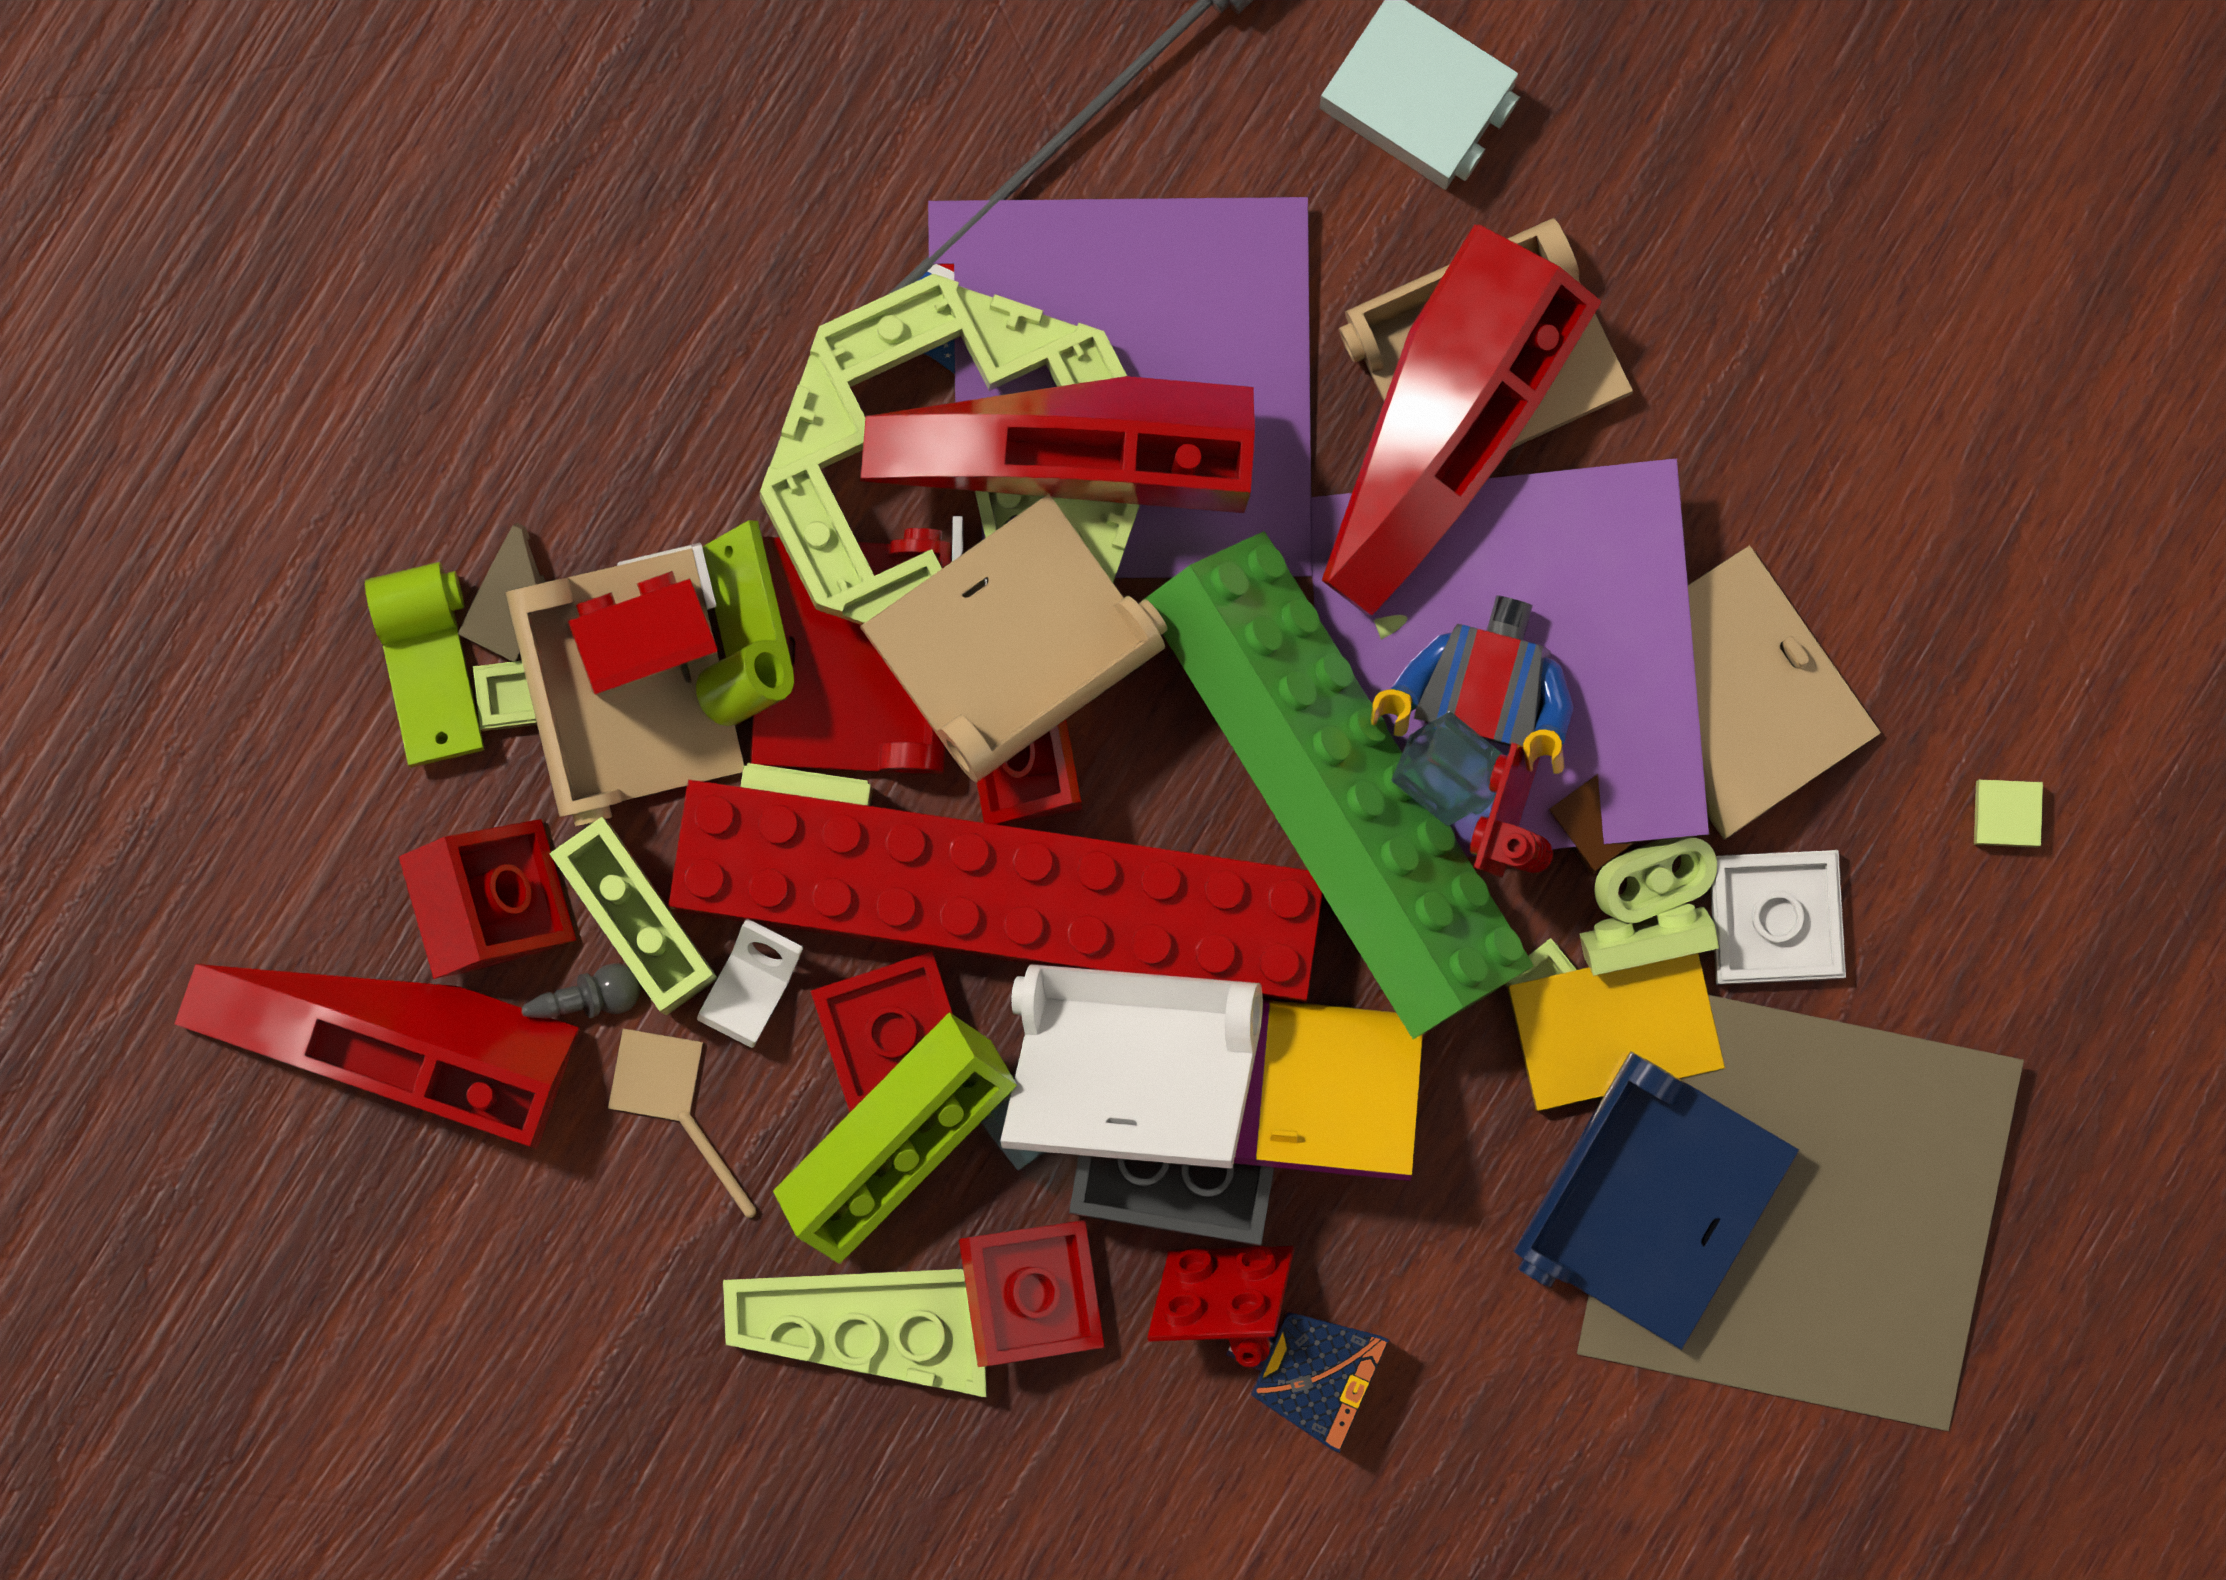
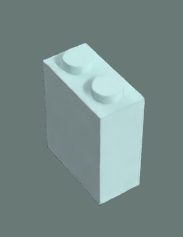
(1421, 92)

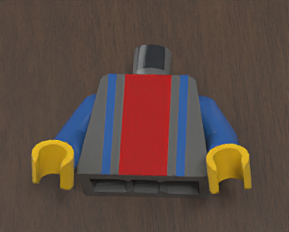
(1490, 682)

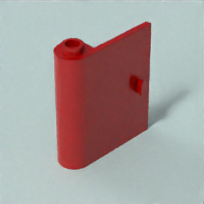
(844, 697)

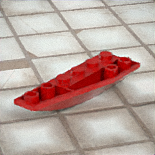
(1455, 407)
(1078, 441)
(394, 1038)

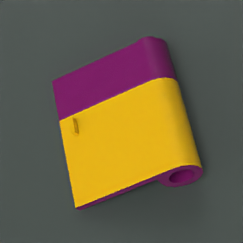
(1332, 1092)

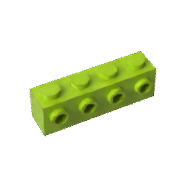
(894, 1138)

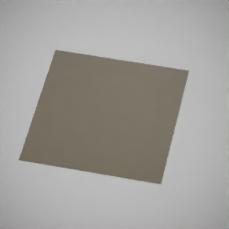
(1876, 1234)

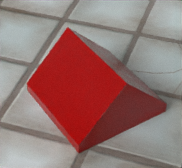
(1033, 782)

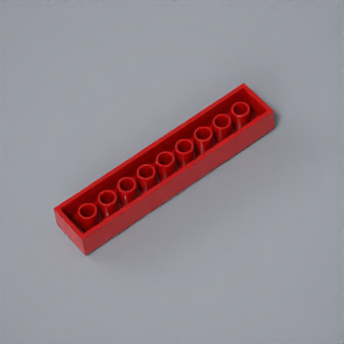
(992, 890)

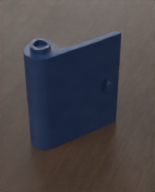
(1643, 1193)

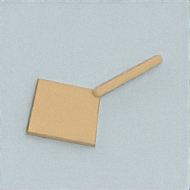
(658, 1079)

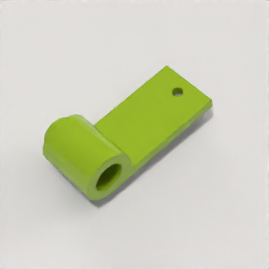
(751, 629)
(426, 661)

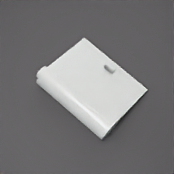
(1132, 1065)

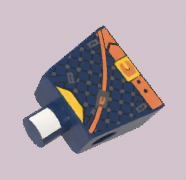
(1318, 1375)

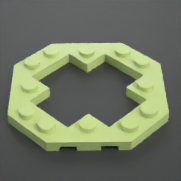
(829, 426)

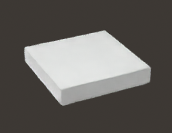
(1778, 917)

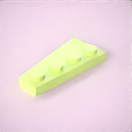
(871, 1323)

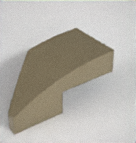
(489, 615)

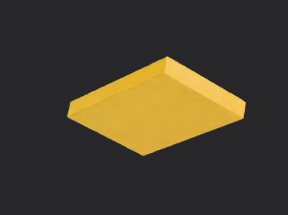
(1583, 1026)

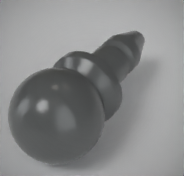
(609, 989)

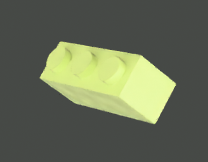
(633, 916)

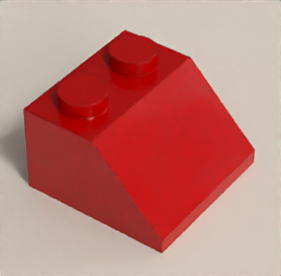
(640, 634)
(486, 897)

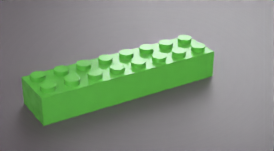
(1327, 777)

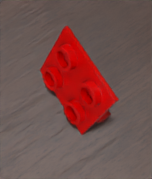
(1499, 839)
(1223, 1297)

